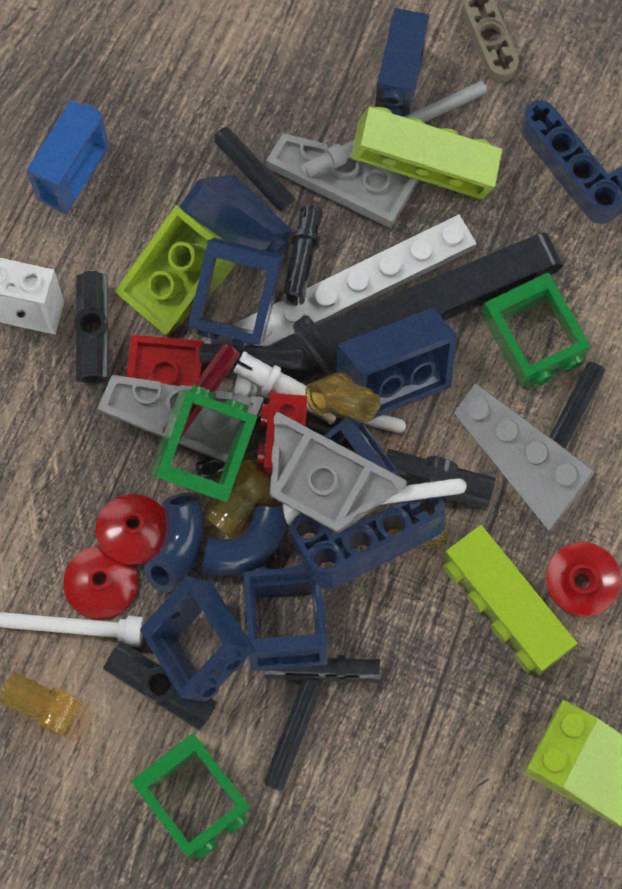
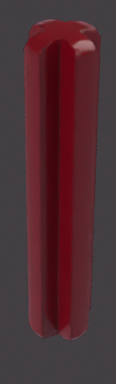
(212, 378)

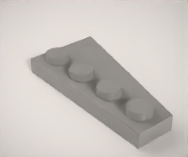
(356, 184)
(150, 405)
(530, 460)

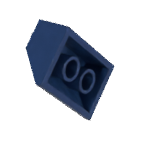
(402, 359)

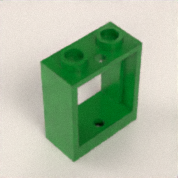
(520, 299)
(202, 397)
(167, 766)

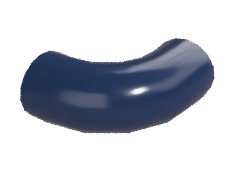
(180, 544)
(251, 548)

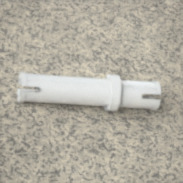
(273, 380)

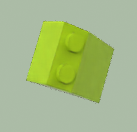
(168, 272)
(581, 761)

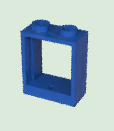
(68, 156)

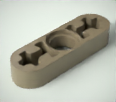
(488, 50)

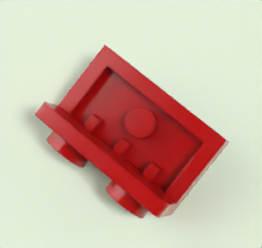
(288, 405)

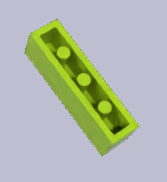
(426, 152)
(508, 601)

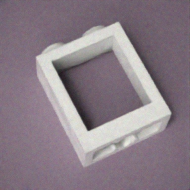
(32, 291)

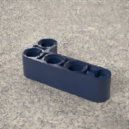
(545, 128)
(418, 520)

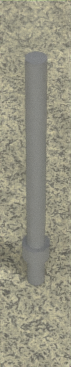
(338, 155)

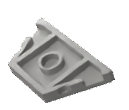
(325, 477)

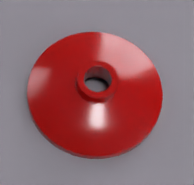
(127, 544)
(591, 563)
(103, 600)

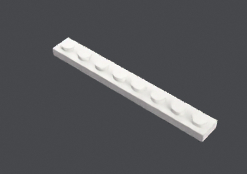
(366, 280)

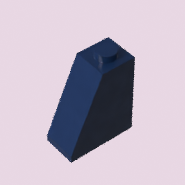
(236, 214)

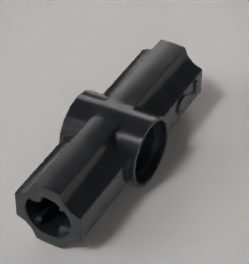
(92, 308)
(434, 468)
(139, 672)

